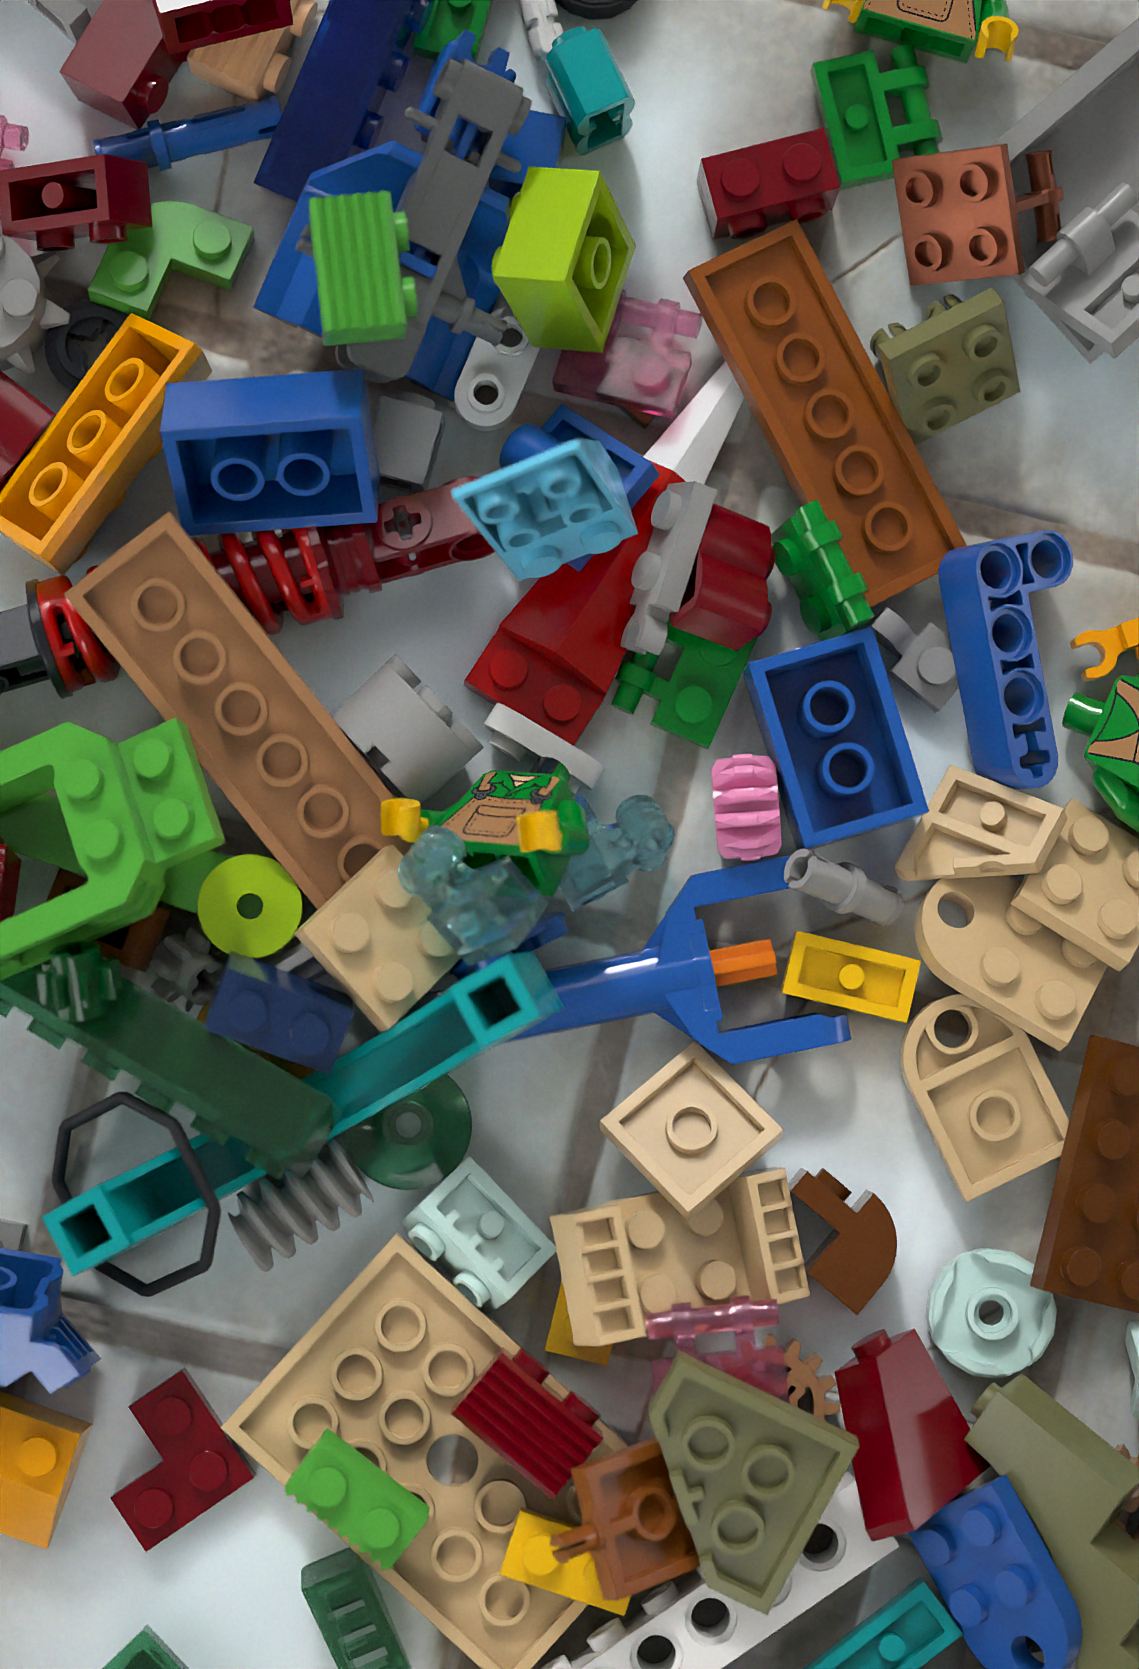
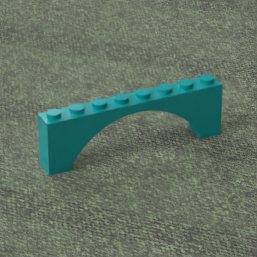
(384, 1070)

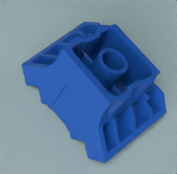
(33, 1326)

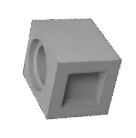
(407, 441)

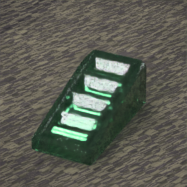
(338, 1583)

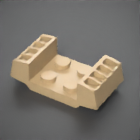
(645, 1256)

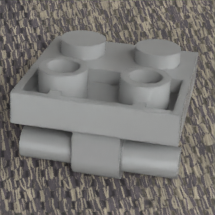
(1094, 273)

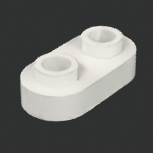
(501, 368)
(518, 735)

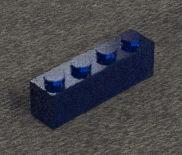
(341, 90)

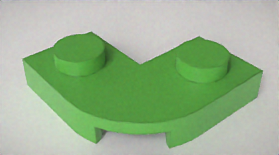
(181, 240)

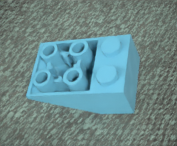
(550, 508)

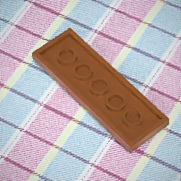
(825, 407)

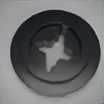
(86, 322)

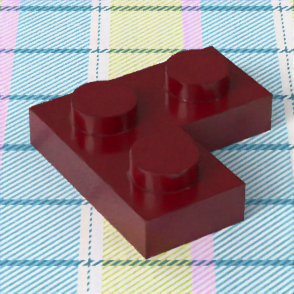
(197, 1464)

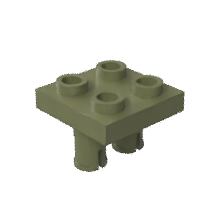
(948, 363)

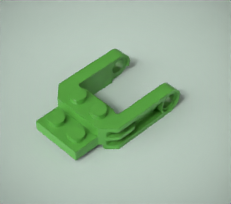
(129, 818)

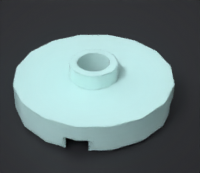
(1011, 1340)

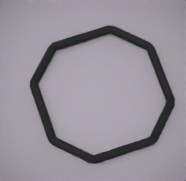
(192, 1163)

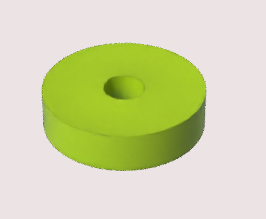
(220, 906)

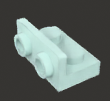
(478, 1236)

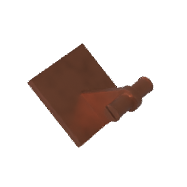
(963, 212)

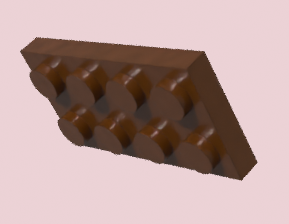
(1094, 1207)

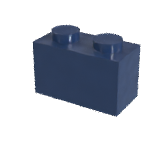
(279, 1013)

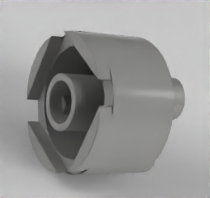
(406, 731)

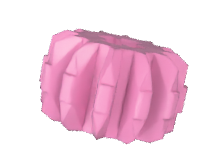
(746, 807)

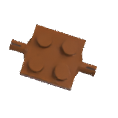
(629, 1522)

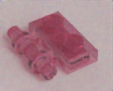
(631, 371)
(756, 1366)

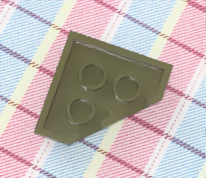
(745, 1475)

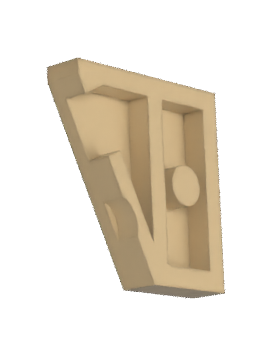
(980, 831)

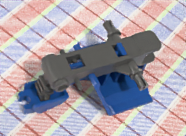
(449, 221)

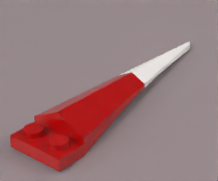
(566, 632)

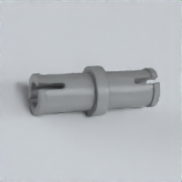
(843, 887)

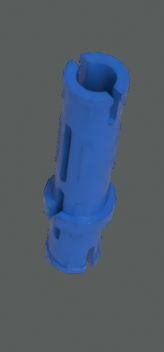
(196, 135)

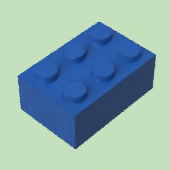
(271, 452)
(835, 739)

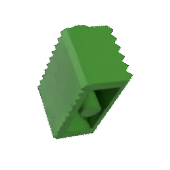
(359, 268)
(357, 1499)

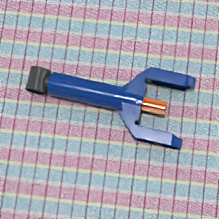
(681, 976)

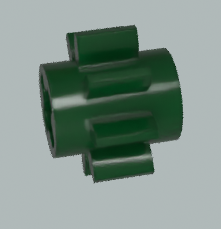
(79, 980)

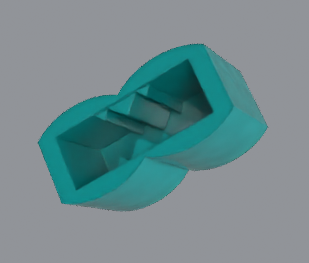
(588, 89)

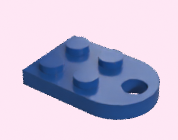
(1000, 1580)

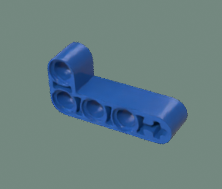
(999, 652)

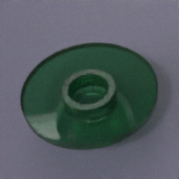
(421, 1159)

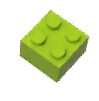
(564, 258)

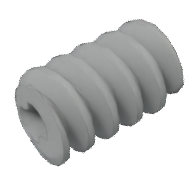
(299, 1206)

